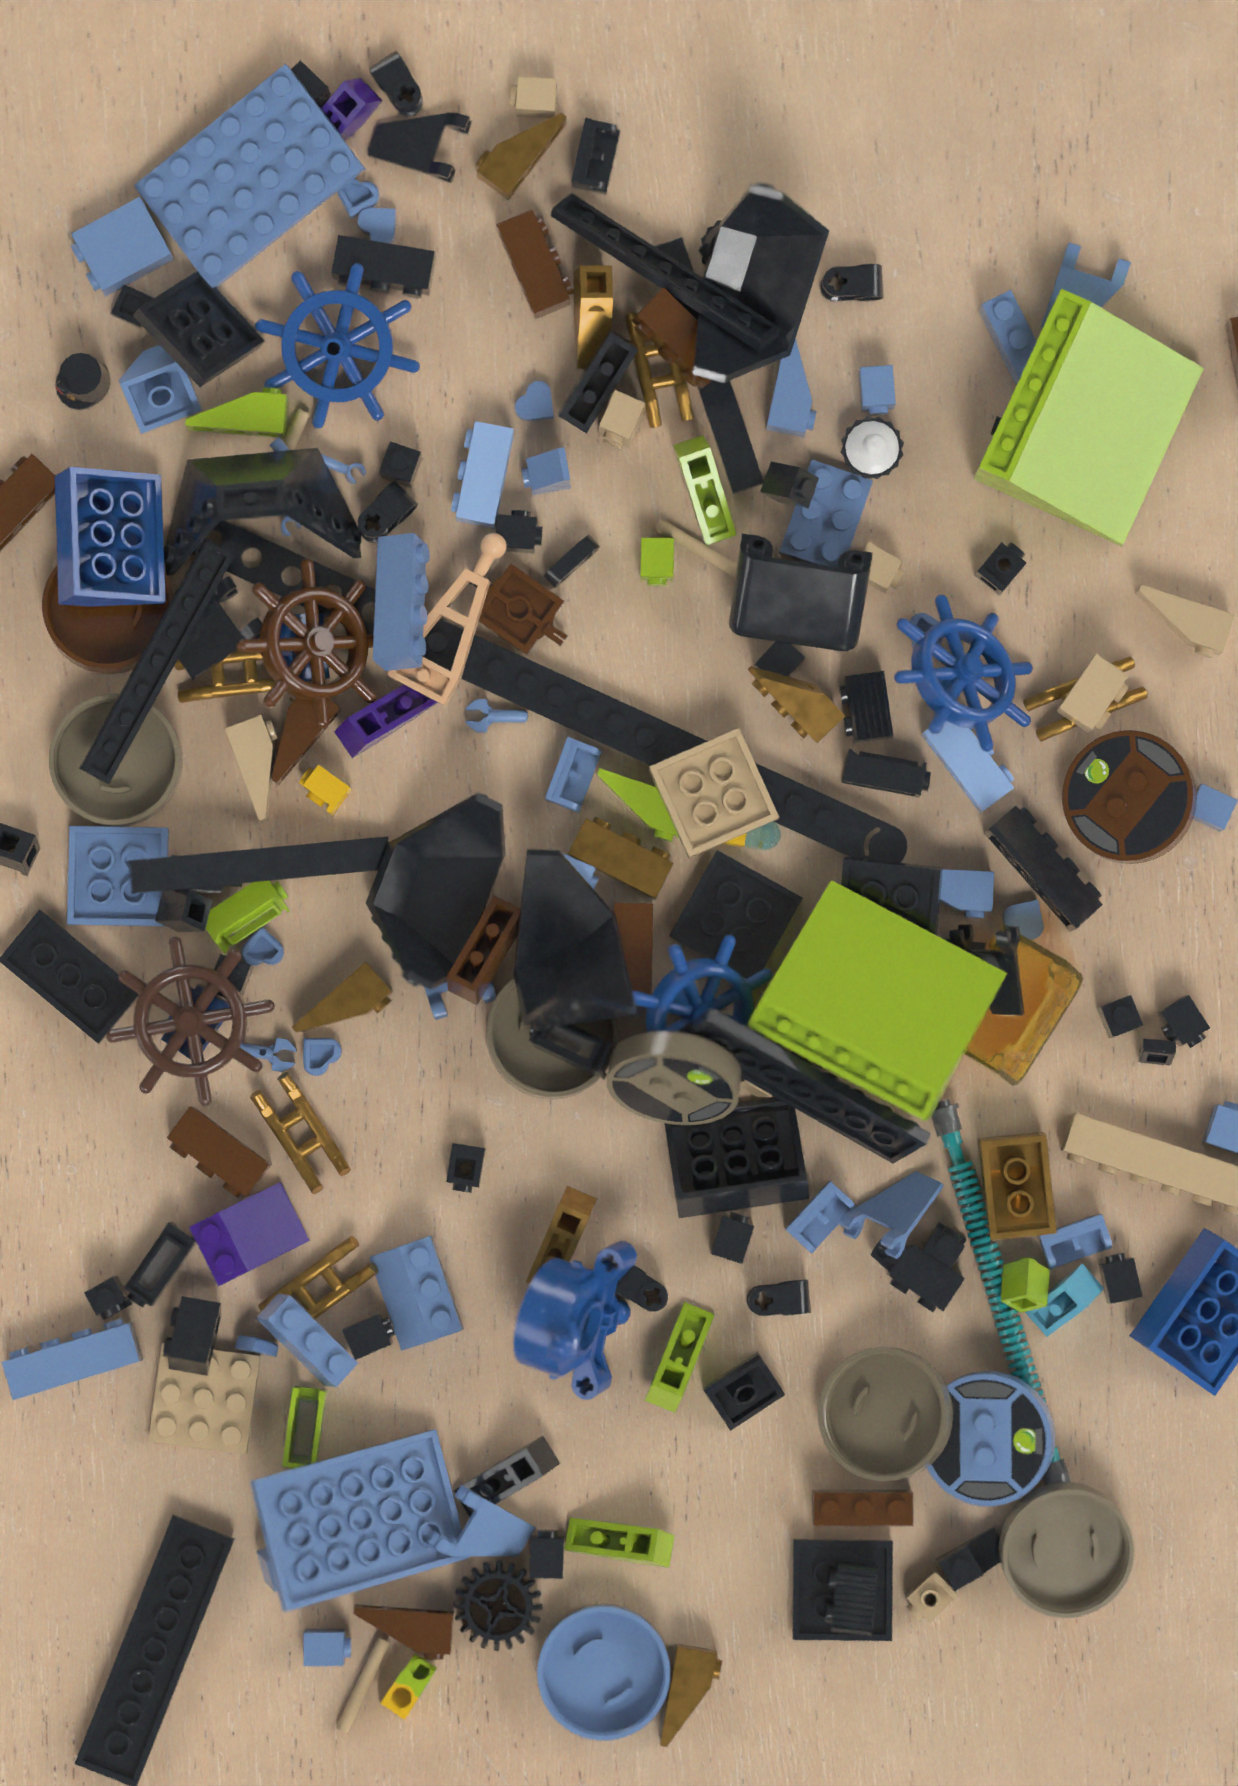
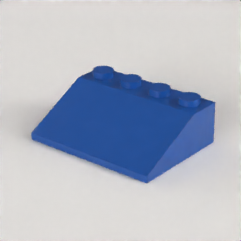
(109, 537)
(1197, 1314)

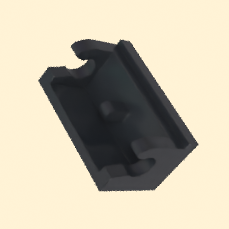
(595, 156)

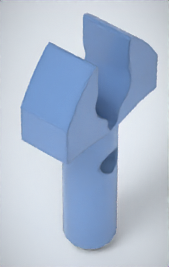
(494, 716)
(267, 1053)

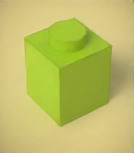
(657, 561)
(1025, 1285)

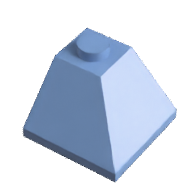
(158, 390)

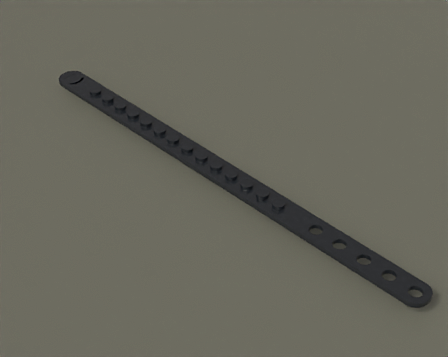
(582, 707)

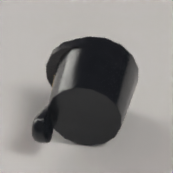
(82, 381)

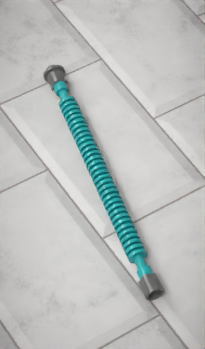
(948, 1127)

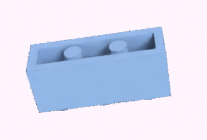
(483, 474)
(970, 765)

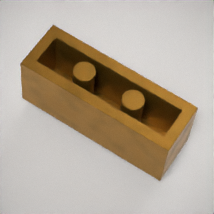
(621, 857)

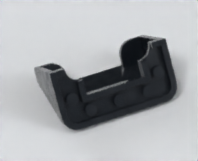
(798, 599)

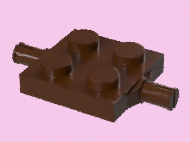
(521, 610)

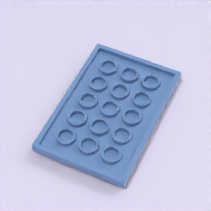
(249, 176)
(356, 1519)

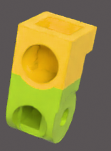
(408, 1686)

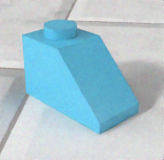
(1066, 1300)

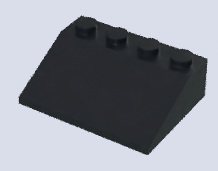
(738, 1160)

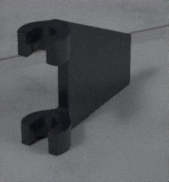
(416, 141)
(215, 634)
(1009, 996)

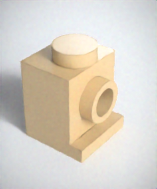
(933, 1584)

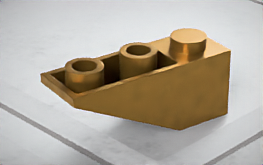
(591, 309)
(808, 706)

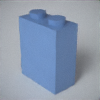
(120, 247)

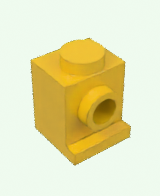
(324, 788)

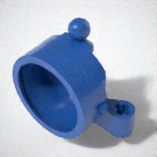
(570, 1315)

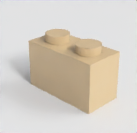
(621, 420)
(1093, 694)

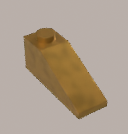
(515, 158)
(352, 998)
(564, 1229)
(689, 1683)

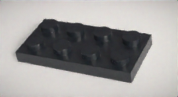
(68, 976)

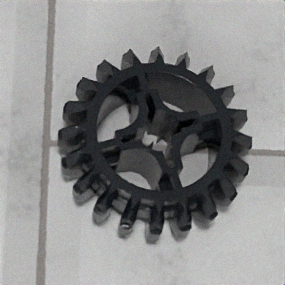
(511, 1611)

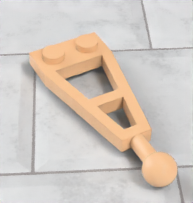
(431, 678)

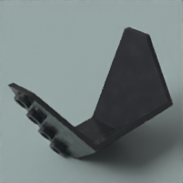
(767, 261)
(257, 487)
(437, 887)
(567, 949)

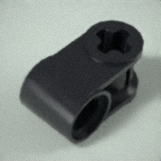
(395, 81)
(859, 283)
(390, 508)
(634, 1285)
(786, 1298)

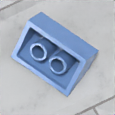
(416, 1293)

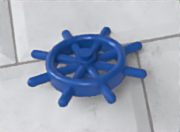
(337, 345)
(963, 673)
(680, 996)

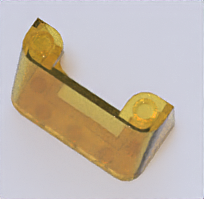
(1012, 1042)

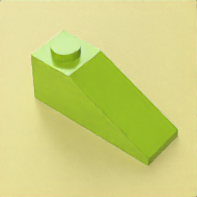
(251, 415)
(704, 489)
(642, 801)
(679, 1357)
(620, 1542)

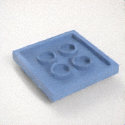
(100, 875)

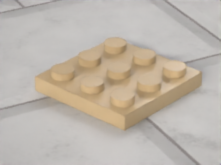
(713, 793)
(209, 1409)

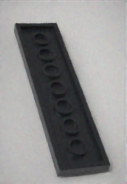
(810, 1089)
(154, 1651)

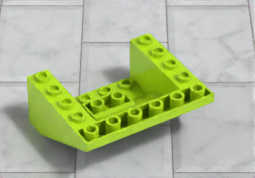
(1089, 419)
(878, 1000)

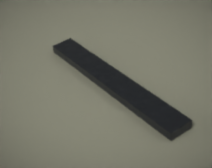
(665, 272)
(723, 410)
(156, 661)
(256, 865)

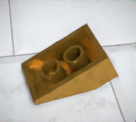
(1017, 1185)

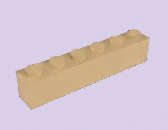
(1152, 1160)

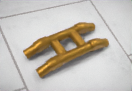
(650, 384)
(220, 688)
(1062, 690)
(302, 1112)
(324, 1268)

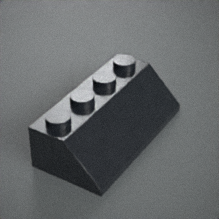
(1044, 868)

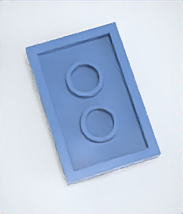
(830, 522)

